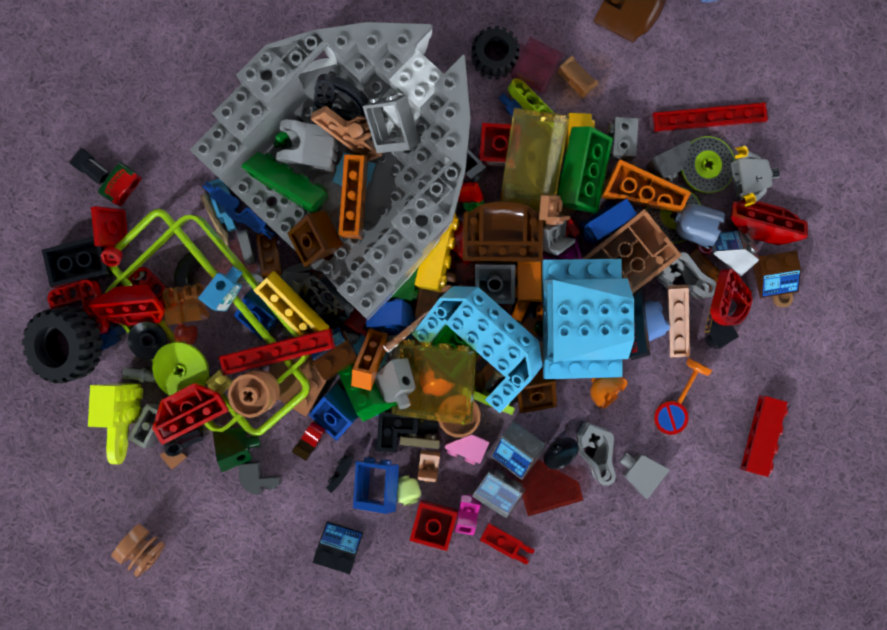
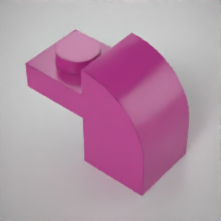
(467, 514)

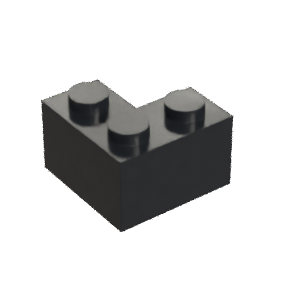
(389, 427)

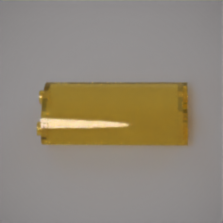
(534, 157)

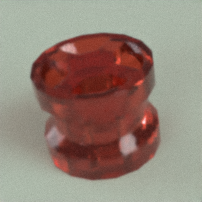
(185, 333)

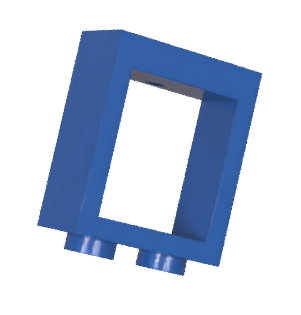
(608, 222)
(361, 486)

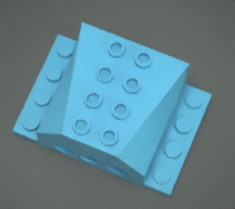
(585, 318)

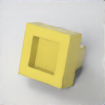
(219, 382)

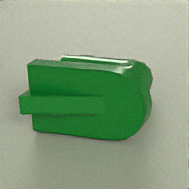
(280, 139)

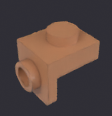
(428, 466)

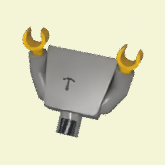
(752, 175)

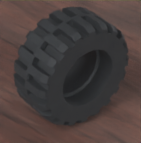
(42, 346)

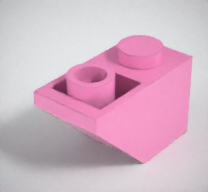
(470, 447)

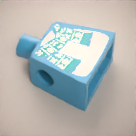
(222, 290)

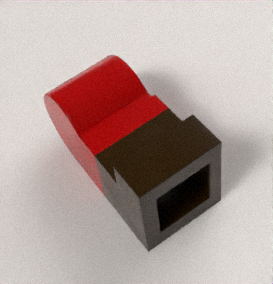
(308, 441)

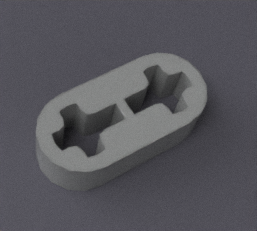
(247, 247)

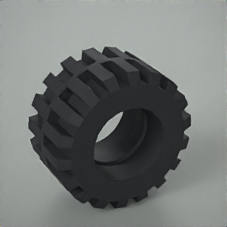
(495, 37)

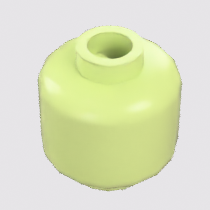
(408, 490)

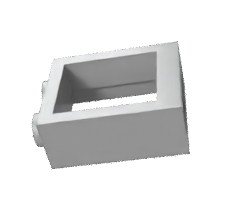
(378, 128)

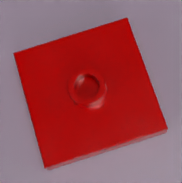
(108, 225)

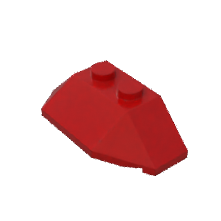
(768, 222)
(128, 305)
(187, 411)

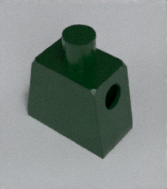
(233, 447)

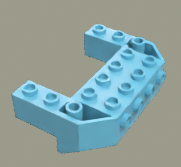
(491, 334)

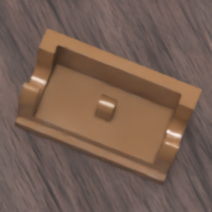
(577, 77)

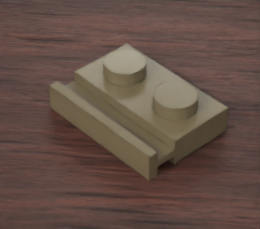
(427, 441)

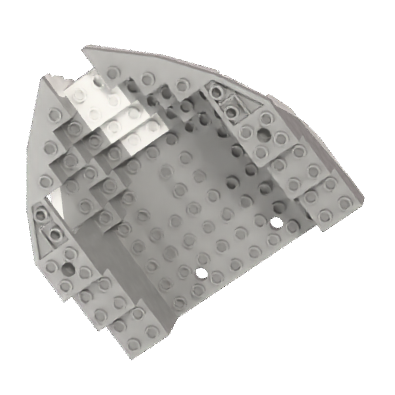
(410, 190)

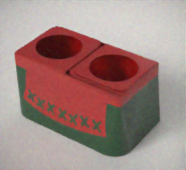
(119, 184)

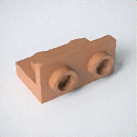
(550, 208)

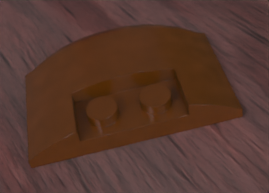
(629, 17)
(502, 233)

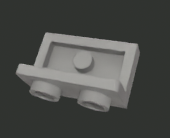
(554, 239)

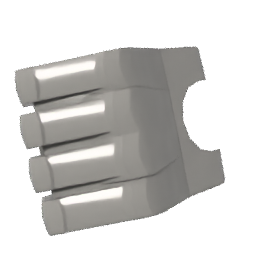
(309, 146)
(691, 275)
(603, 455)

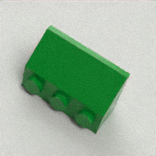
(365, 402)

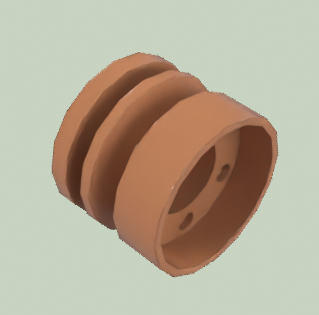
(138, 550)

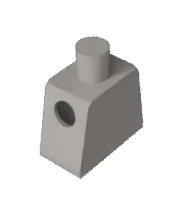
(396, 382)
(643, 473)

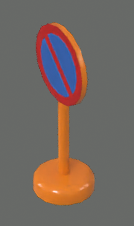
(672, 416)

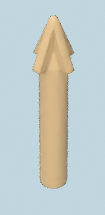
(219, 227)

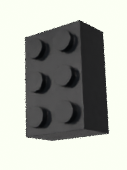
(74, 263)

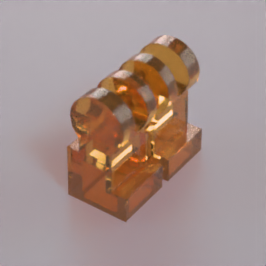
(179, 312)

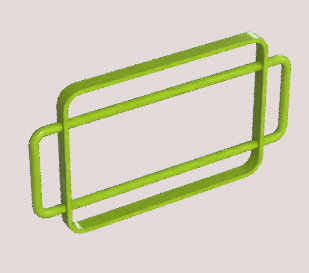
(175, 228)

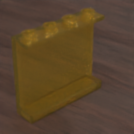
(442, 381)

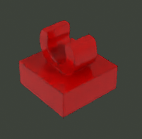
(572, 227)

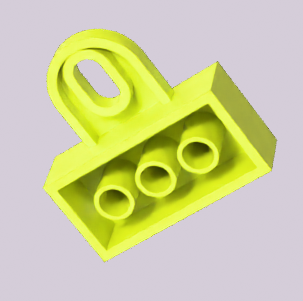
(115, 408)

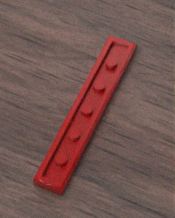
(709, 117)
(277, 351)

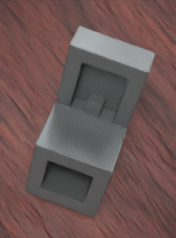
(252, 480)

